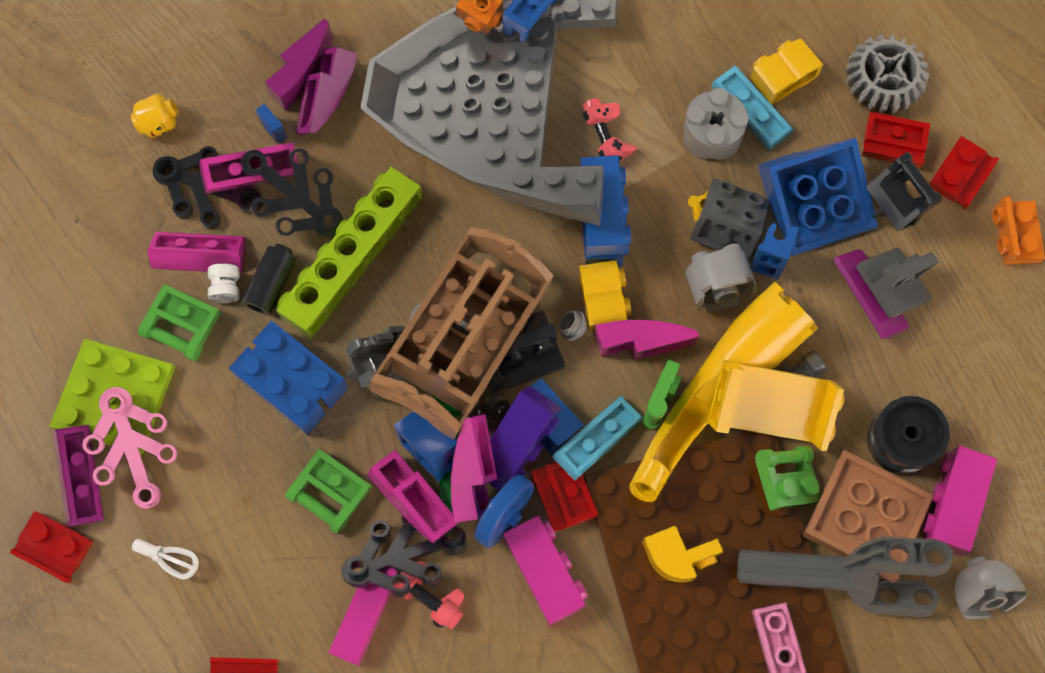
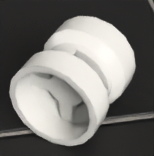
(223, 283)

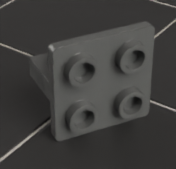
(896, 280)

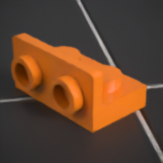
(1018, 232)

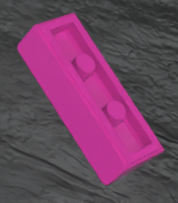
(195, 251)
(361, 621)

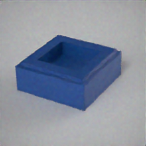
(271, 123)

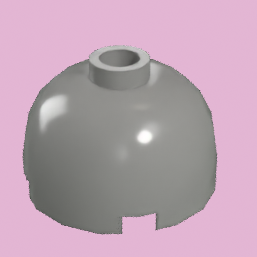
(986, 587)

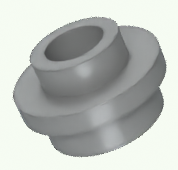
(573, 325)

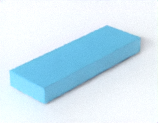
(762, 116)
(597, 438)

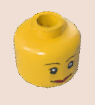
(154, 115)

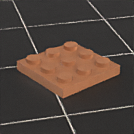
(864, 505)

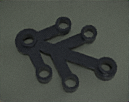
(196, 182)
(297, 196)
(399, 558)

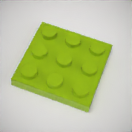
(107, 367)

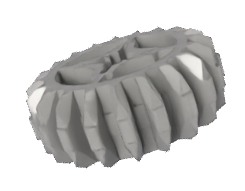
(882, 57)

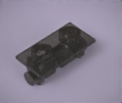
(496, 404)

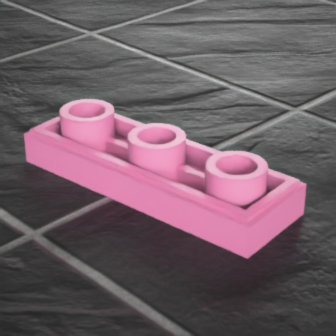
(778, 635)

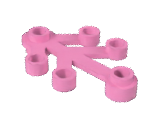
(128, 442)

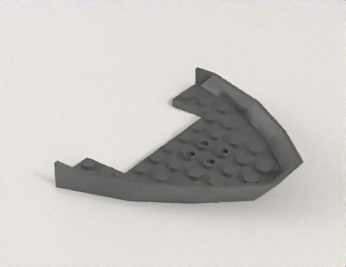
(485, 105)

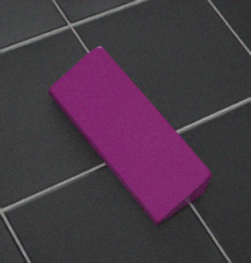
(885, 326)
(76, 470)

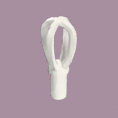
(159, 552)

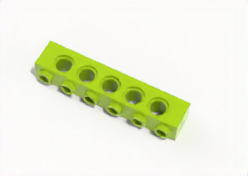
(349, 268)

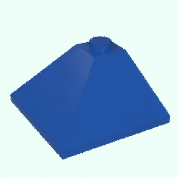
(819, 194)

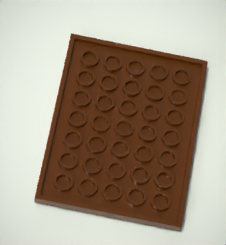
(708, 620)

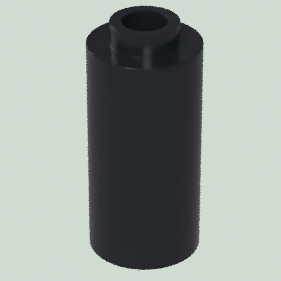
(269, 279)

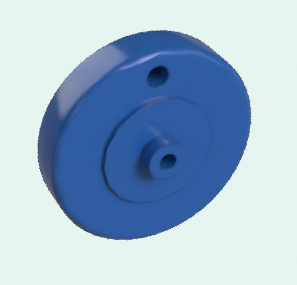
(504, 511)

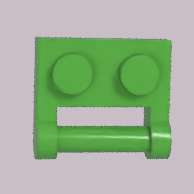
(184, 313)
(664, 390)
(336, 483)
(790, 488)

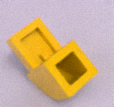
(672, 560)

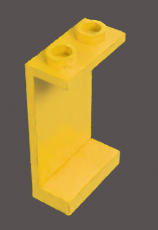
(775, 403)

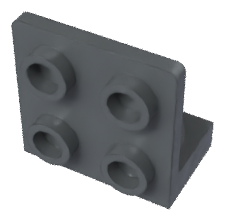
(730, 217)

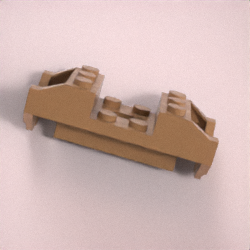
(442, 358)

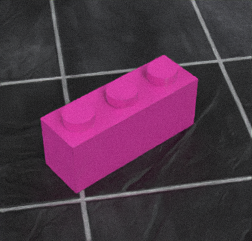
(225, 172)
(959, 498)
(545, 570)

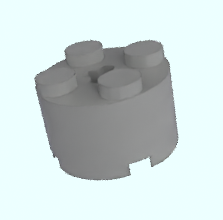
(714, 125)
(720, 278)

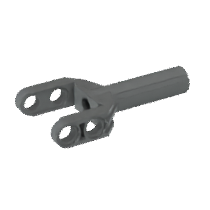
(854, 573)

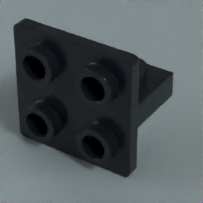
(532, 353)

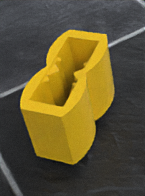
(786, 70)
(603, 293)

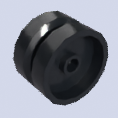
(921, 422)

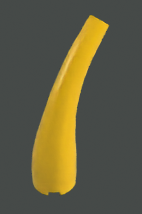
(757, 337)

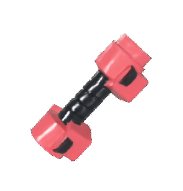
(598, 115)
(444, 611)

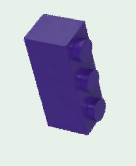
(520, 434)

